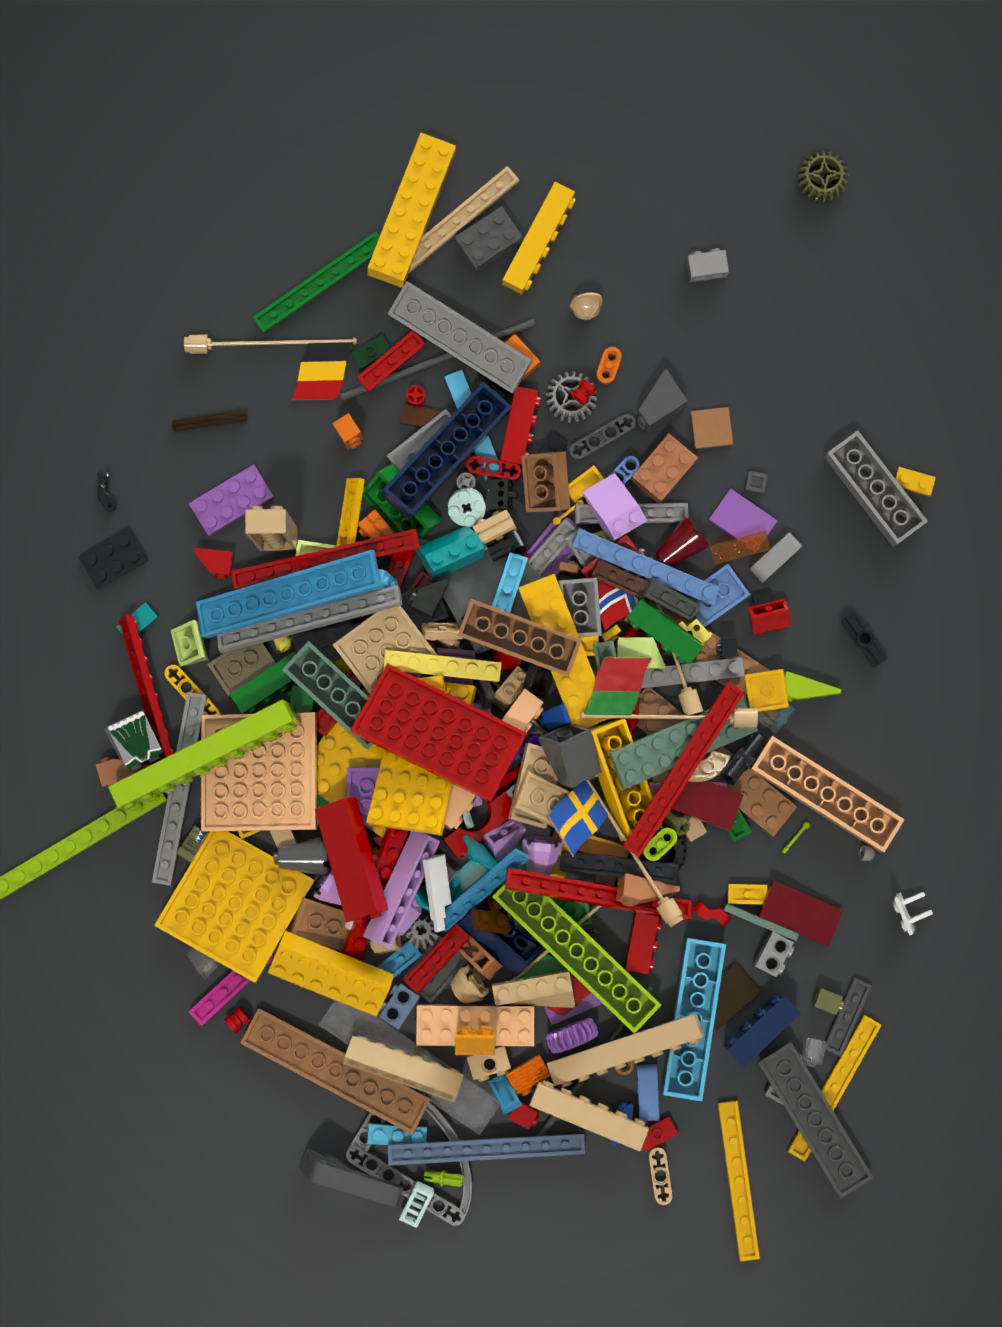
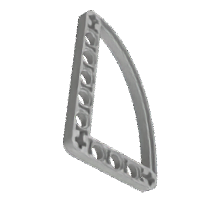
(363, 1149)

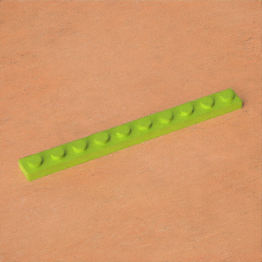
(72, 846)

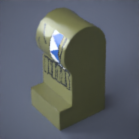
(192, 843)

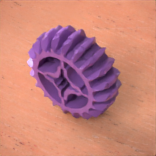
(572, 1035)

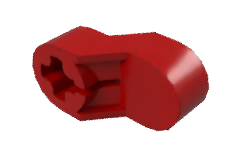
(703, 912)

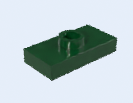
(370, 352)

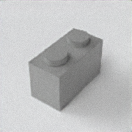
(707, 265)

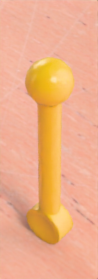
(556, 521)

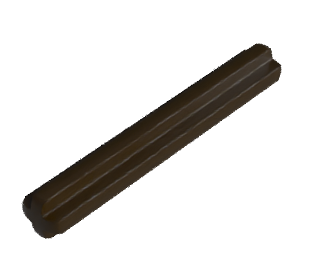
(211, 420)

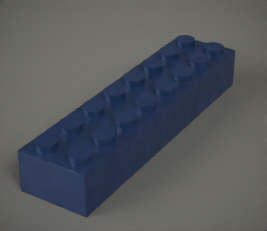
(446, 451)

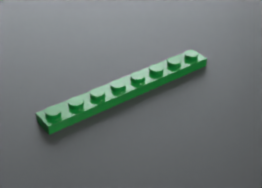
(317, 284)

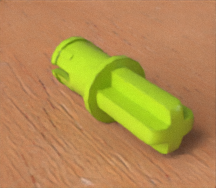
(443, 1178)

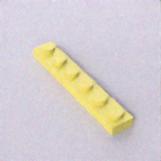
(443, 665)

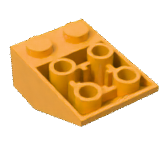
(474, 1041)

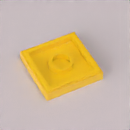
(767, 690)

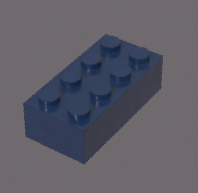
(761, 1029)

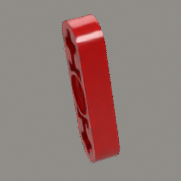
(480, 460)

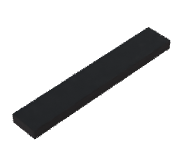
(617, 866)

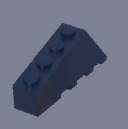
(510, 950)

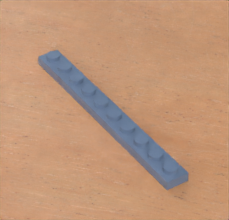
(486, 1149)

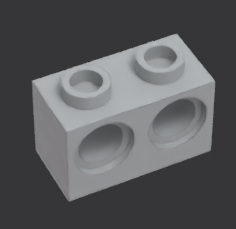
(769, 951)

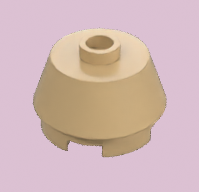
(469, 985)

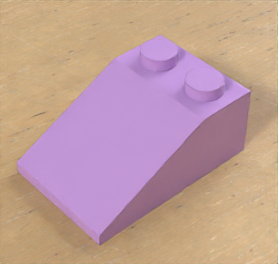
(614, 507)

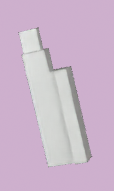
(437, 889)

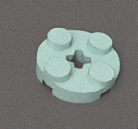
(465, 496)

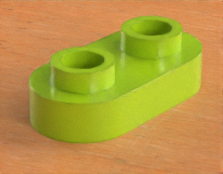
(660, 844)

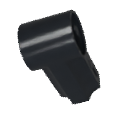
(511, 543)

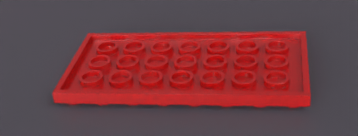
(438, 733)

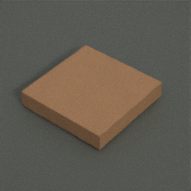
(711, 428)

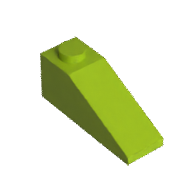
(805, 688)

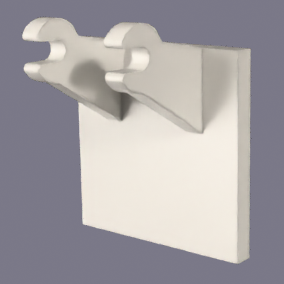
(907, 922)

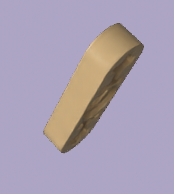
(657, 1191)

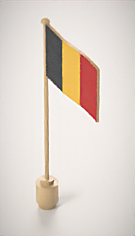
(320, 368)

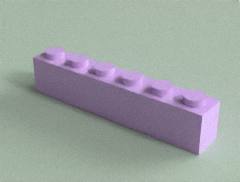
(402, 888)

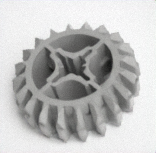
(560, 409)

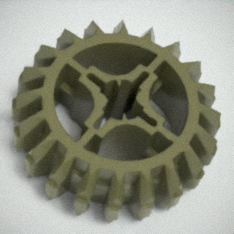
(839, 173)

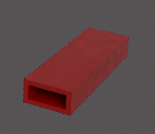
(351, 860)

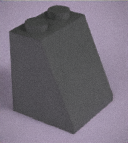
(661, 403)
(571, 754)

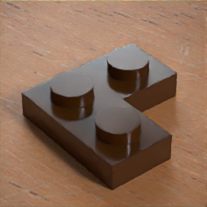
(492, 919)

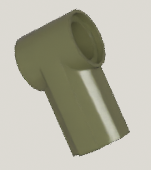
(677, 822)

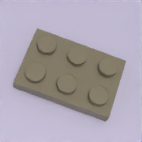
(240, 666)

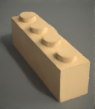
(546, 990)

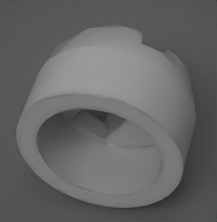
(866, 853)

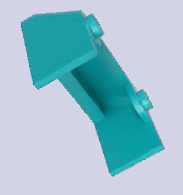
(480, 863)

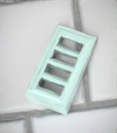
(422, 1192)

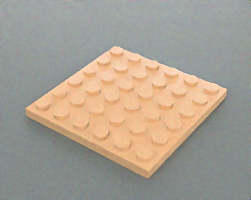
(266, 786)

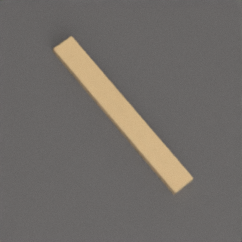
(464, 214)

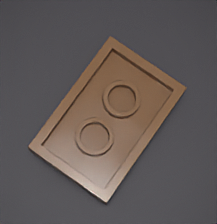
(320, 924)

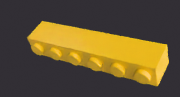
(538, 238)

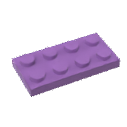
(230, 500)

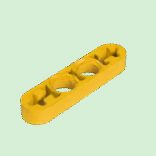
(195, 689)

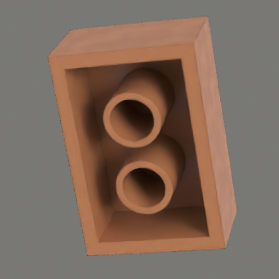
(664, 469)

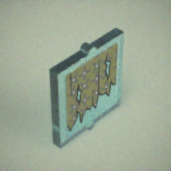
(775, 718)

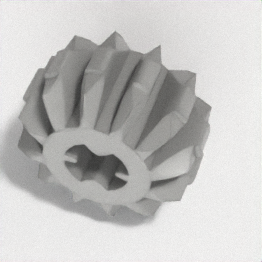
(423, 939)

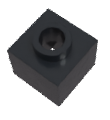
(727, 648)

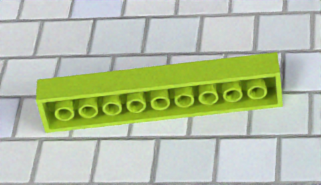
(205, 755)
(580, 955)

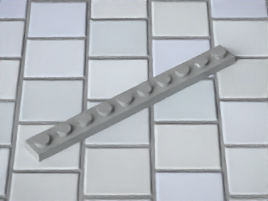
(310, 619)
(178, 799)

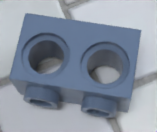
(402, 1007)

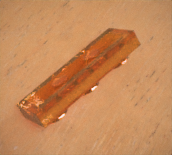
(740, 547)

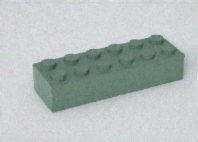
(327, 687)

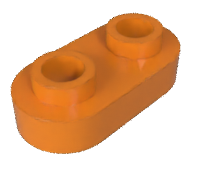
(608, 366)

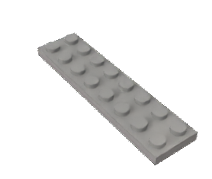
(460, 337)

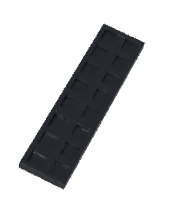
(325, 636)

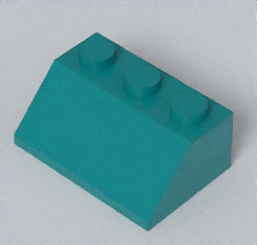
(451, 552)

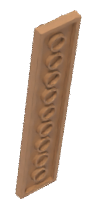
(760, 799)
(325, 1067)

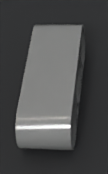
(775, 557)

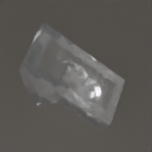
(204, 964)

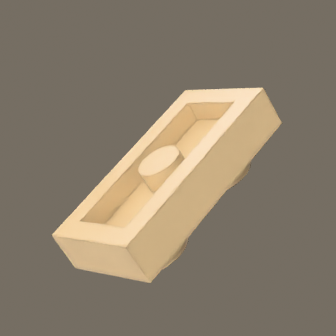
(436, 631)

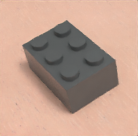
(488, 240)

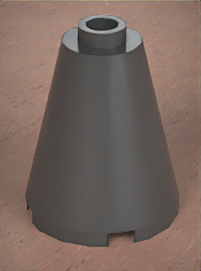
(303, 857)

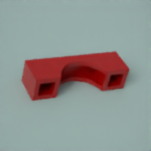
(497, 813)

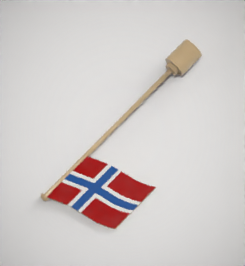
(617, 604)

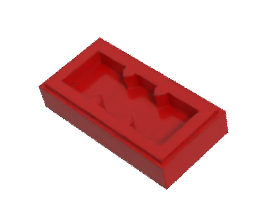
(659, 1133)

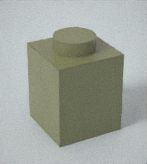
(828, 1001)

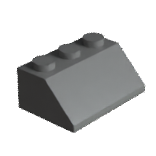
(583, 604)

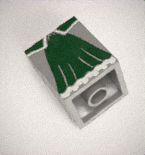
(134, 741)

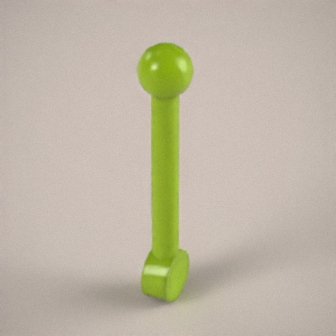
(806, 825)

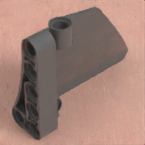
(480, 583)

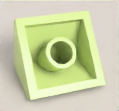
(189, 644)
(641, 648)

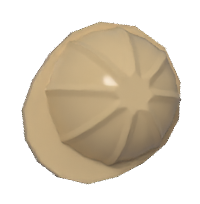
(586, 305)

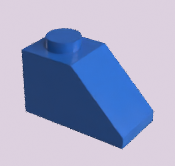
(554, 718)

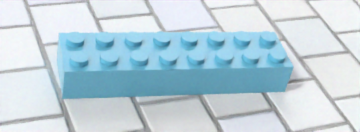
(697, 994)

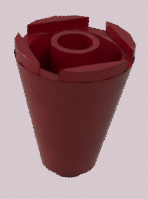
(681, 544)

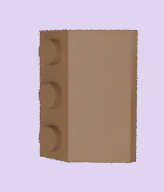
(545, 482)

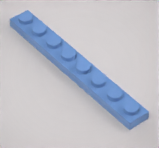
(645, 566)

